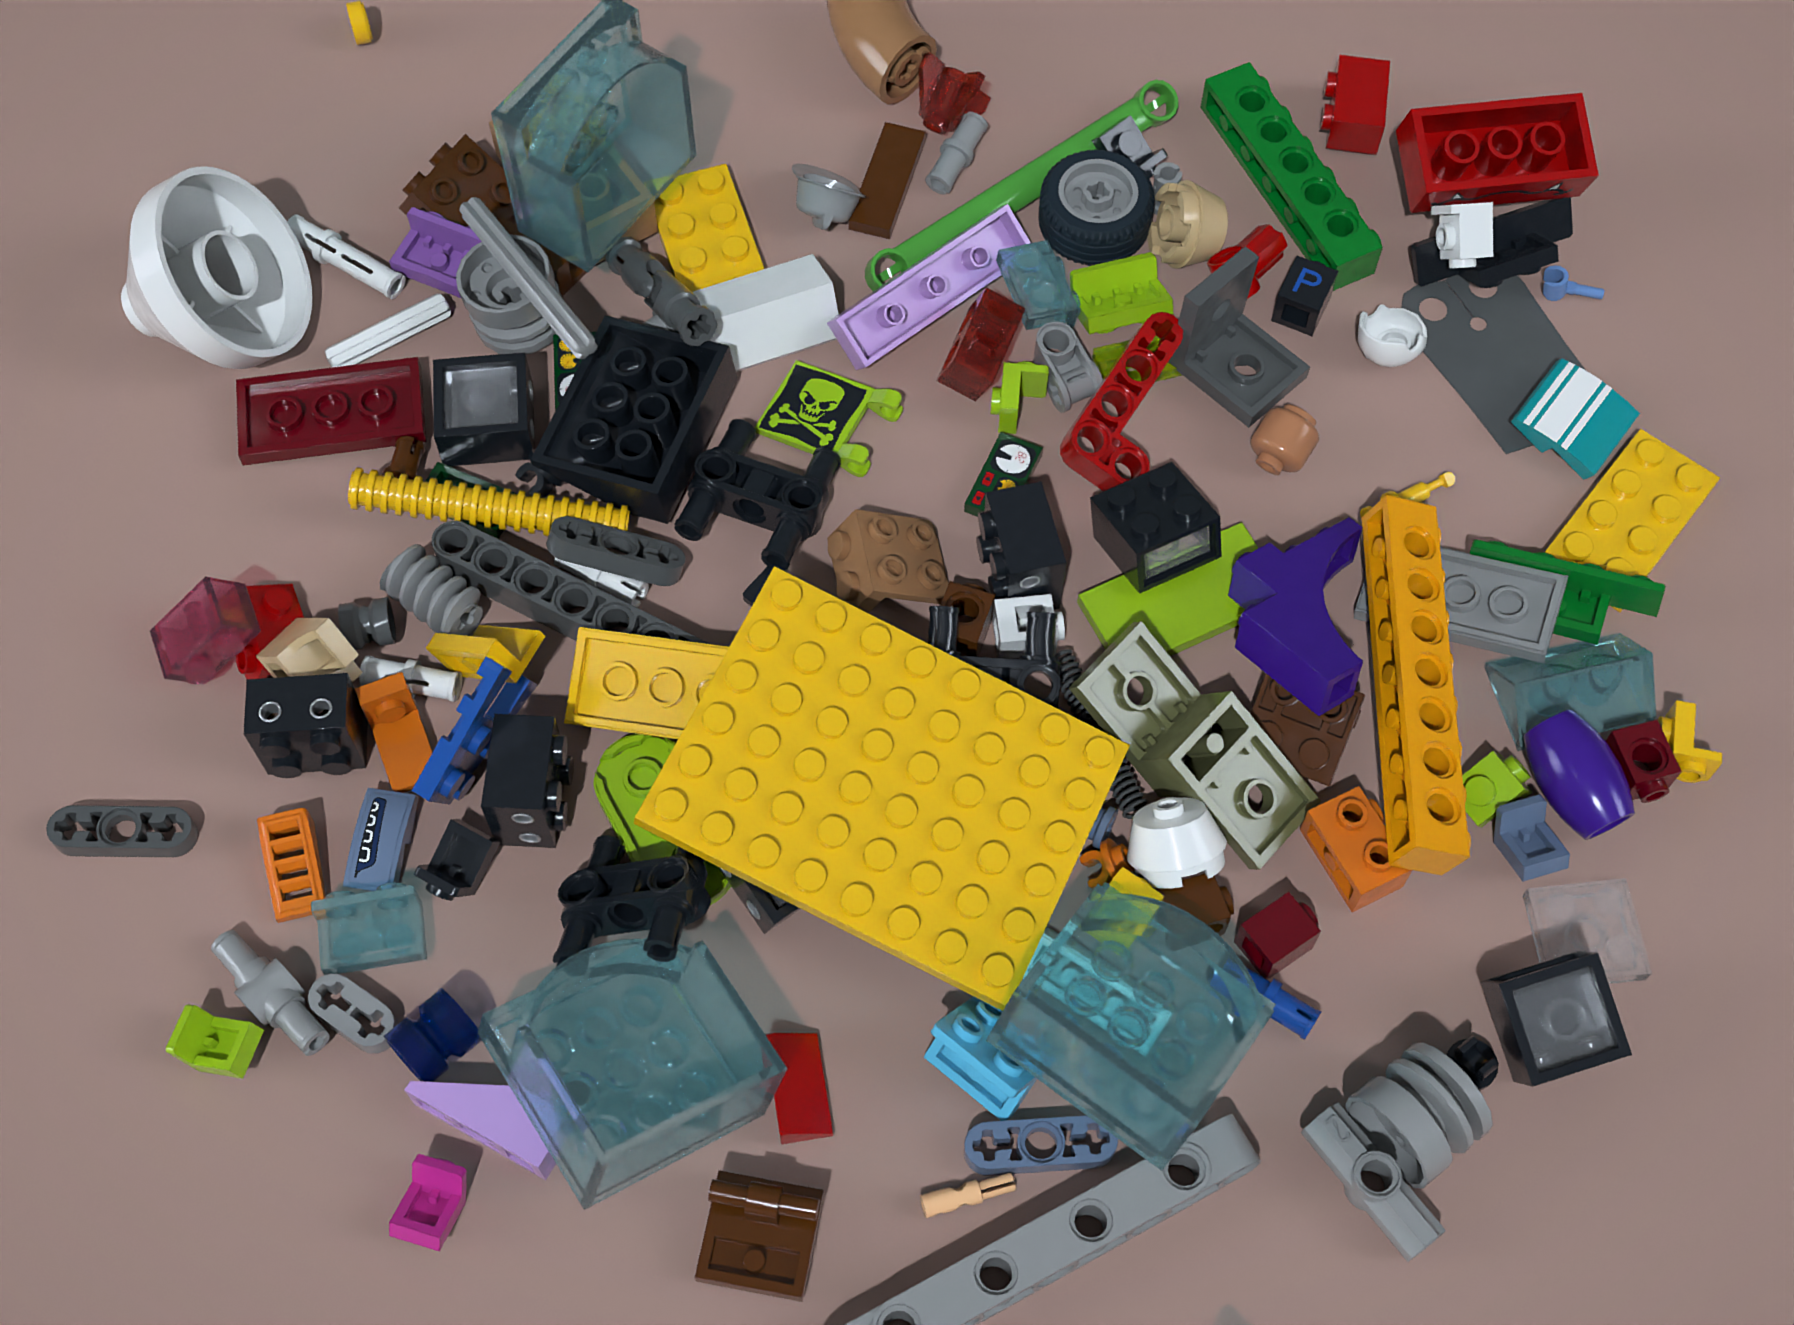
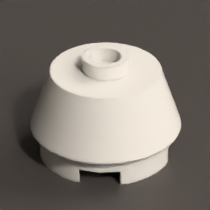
(1175, 841)

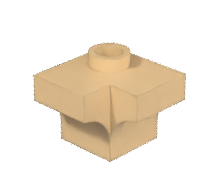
(308, 649)

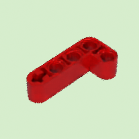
(1125, 396)

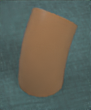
(881, 44)

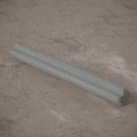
(528, 278)

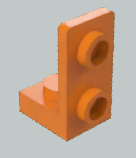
(396, 729)

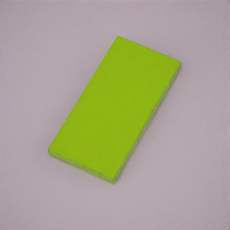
(1177, 611)

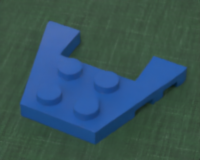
(456, 757)

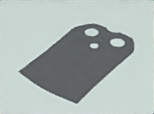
(1493, 366)

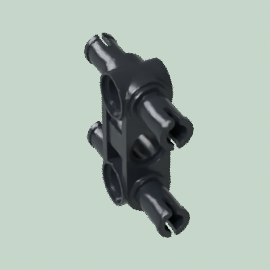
(758, 494)
(1038, 649)
(632, 898)

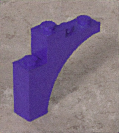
(1287, 619)

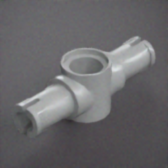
(270, 992)

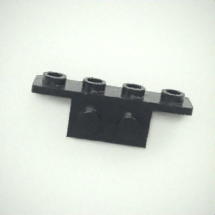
(1520, 246)

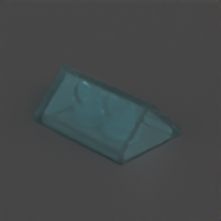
(1602, 683)

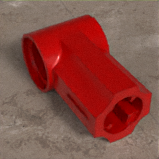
(1264, 242)

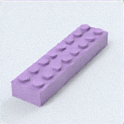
(926, 289)

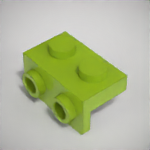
(1119, 293)

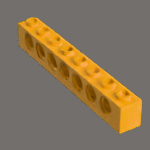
(1414, 688)

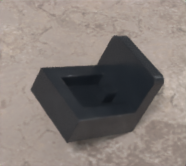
(458, 861)

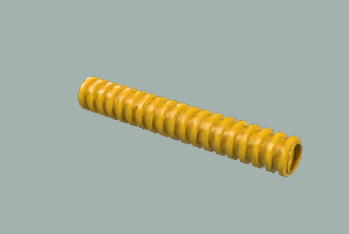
(473, 503)

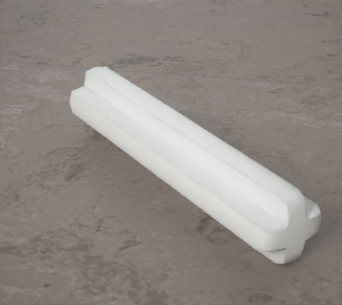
(389, 332)

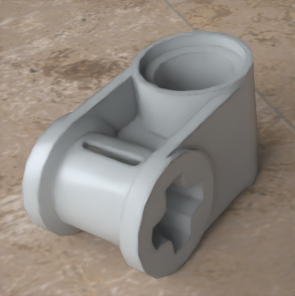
(1071, 371)

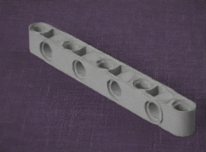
(1053, 1245)

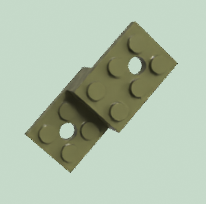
(1196, 744)

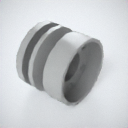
(498, 306)
(1421, 1112)

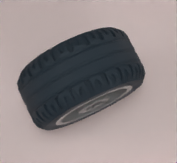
(1096, 207)

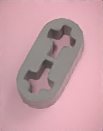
(346, 1022)

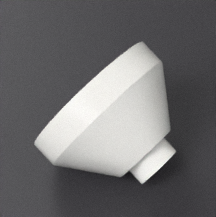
(216, 270)

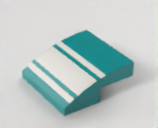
(1575, 417)

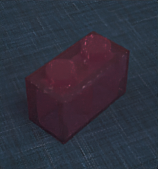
(205, 631)

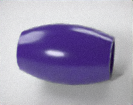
(1579, 774)

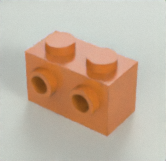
(1353, 848)

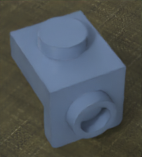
(1528, 840)

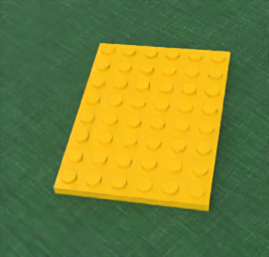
(885, 787)

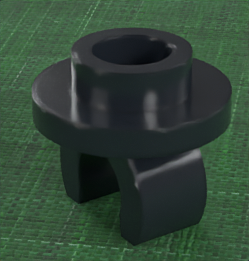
(544, 480)
(1475, 1060)

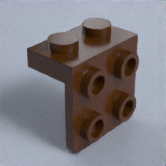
(457, 177)

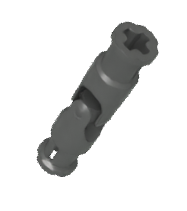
(665, 293)

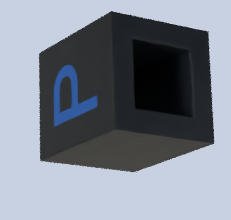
(1304, 295)

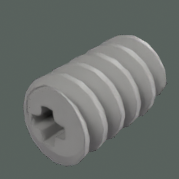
(432, 592)

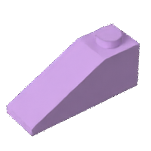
(489, 1116)

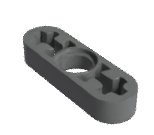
(586, 545)
(104, 818)

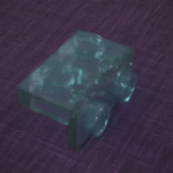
(1038, 284)
(370, 928)

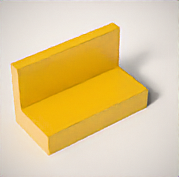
(505, 645)

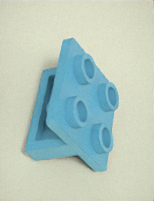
(975, 1064)

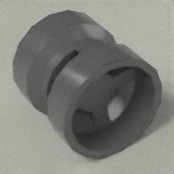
(368, 624)

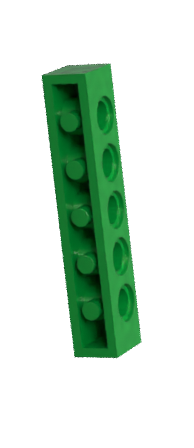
(1290, 174)

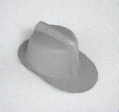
(825, 195)

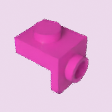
(430, 1203)

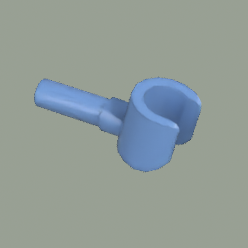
(1557, 285)

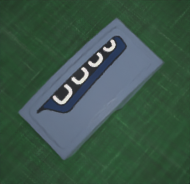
(380, 839)

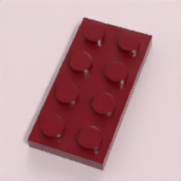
(329, 410)

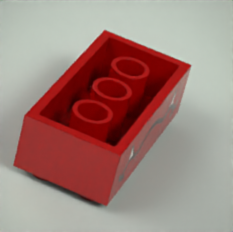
(1497, 151)

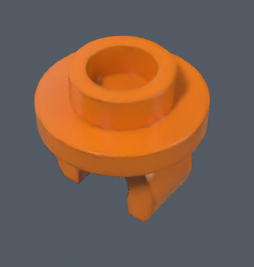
(1111, 858)

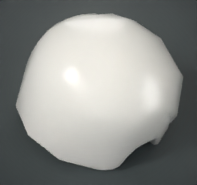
(1391, 336)

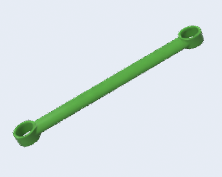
(1022, 185)

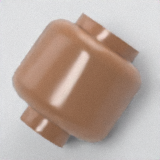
(1284, 439)

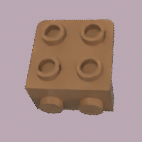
(886, 558)

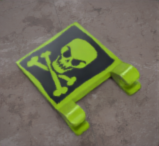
(823, 411)

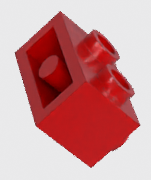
(1357, 104)

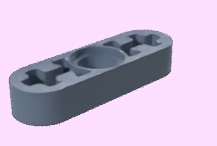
(1054, 1126)

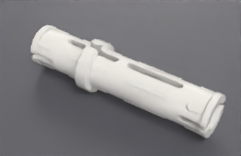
(382, 279)

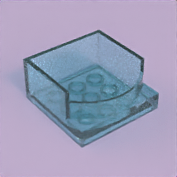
(594, 135)
(1135, 1019)
(632, 1062)

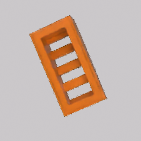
(283, 834)

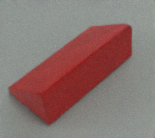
(802, 1094)

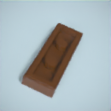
(887, 180)

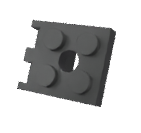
(1221, 338)

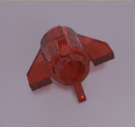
(948, 94)

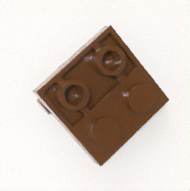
(1307, 740)
(759, 1235)

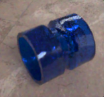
(433, 1037)

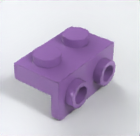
(433, 250)

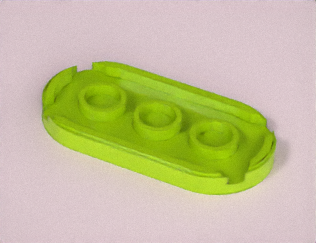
(621, 786)

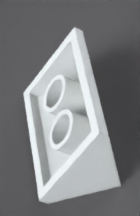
(772, 311)

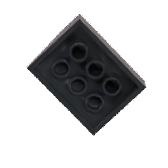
(637, 417)

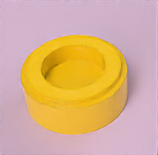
(359, 22)

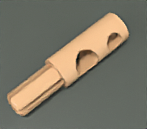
(969, 1193)

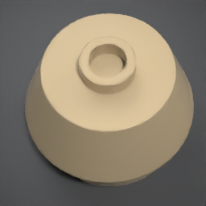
(1187, 225)

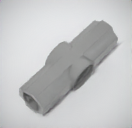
(1395, 1209)

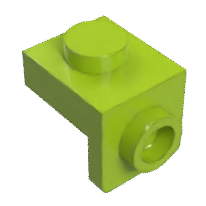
(1018, 380)
(1493, 784)
(214, 1042)

